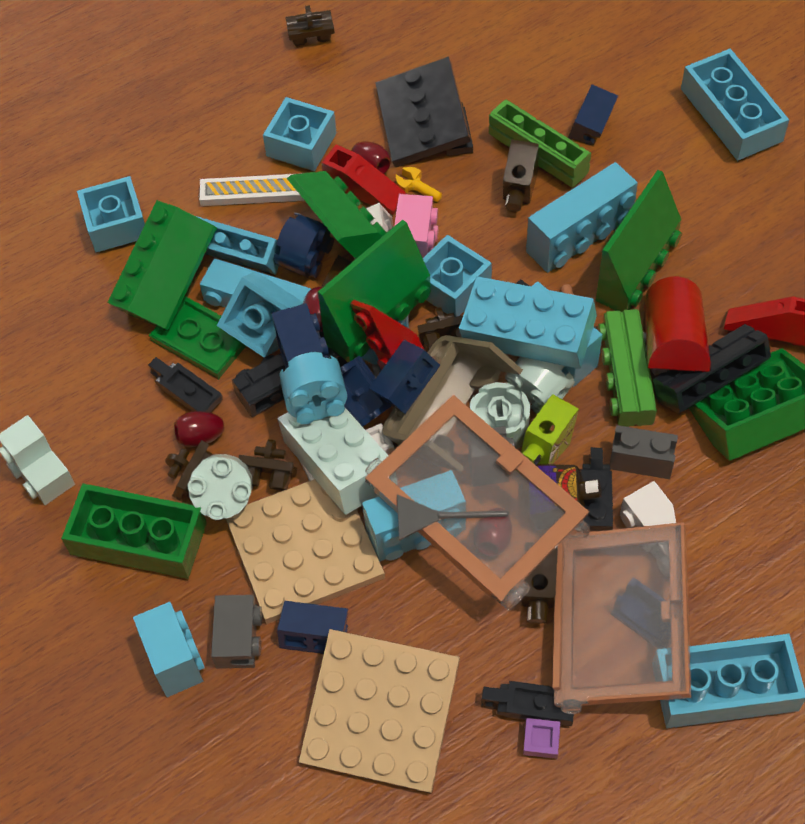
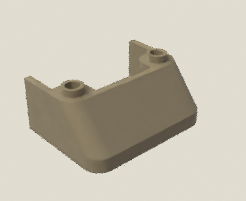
(462, 369)

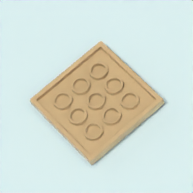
(302, 549)
(380, 710)

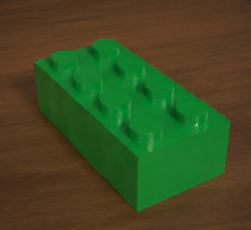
(134, 530)

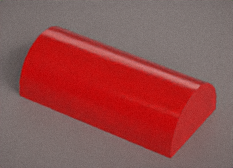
(676, 326)

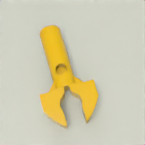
(415, 183)

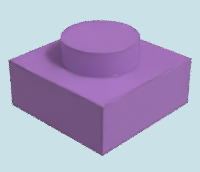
(541, 738)

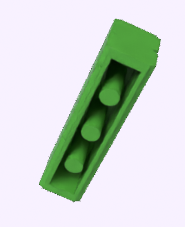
(556, 152)
(628, 368)

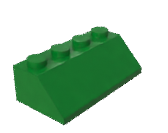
(338, 210)
(162, 265)

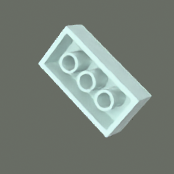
(335, 454)

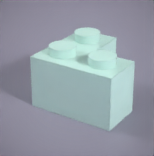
(32, 458)

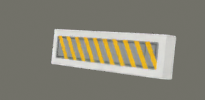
(247, 190)

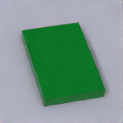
(198, 339)

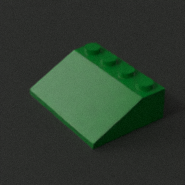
(639, 246)
(384, 276)
(755, 407)

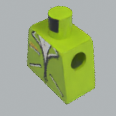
(541, 443)

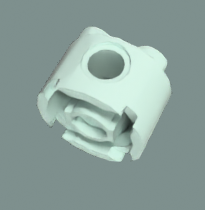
(540, 381)
(503, 406)
(220, 486)

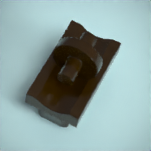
(309, 25)
(437, 327)
(179, 464)
(280, 470)

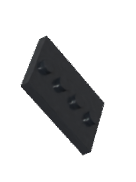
(422, 112)

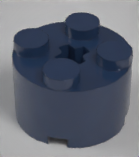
(303, 245)

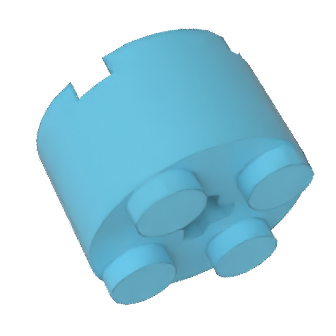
(313, 387)

